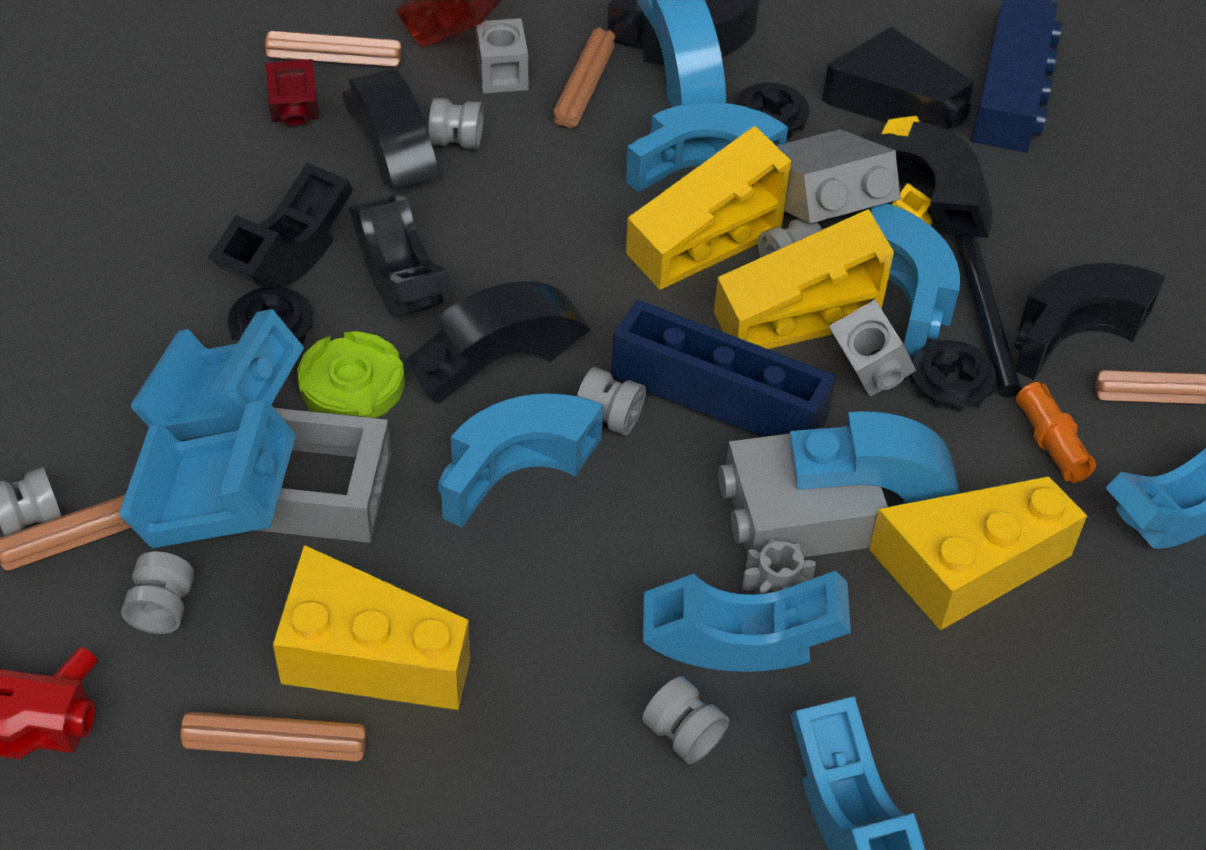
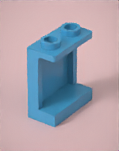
(206, 389)
(209, 482)

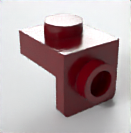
(292, 92)

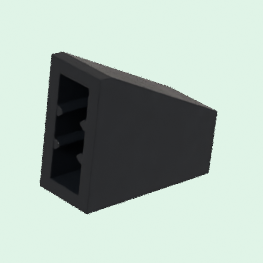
(897, 80)

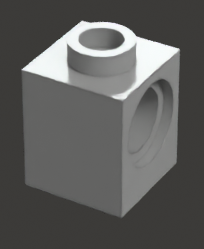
(502, 56)
(860, 336)

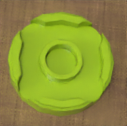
(351, 375)

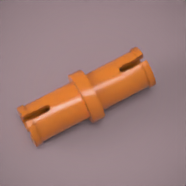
(1055, 432)

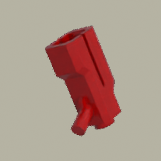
(46, 709)

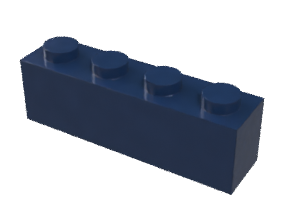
(1016, 75)
(719, 373)

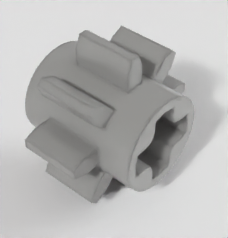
(776, 567)

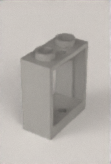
(330, 514)

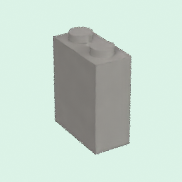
(838, 175)
(768, 505)

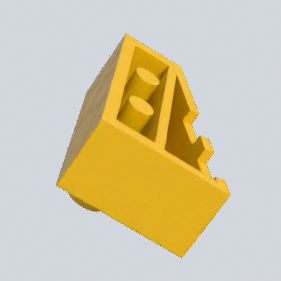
(711, 211)
(806, 284)
(975, 544)
(368, 637)

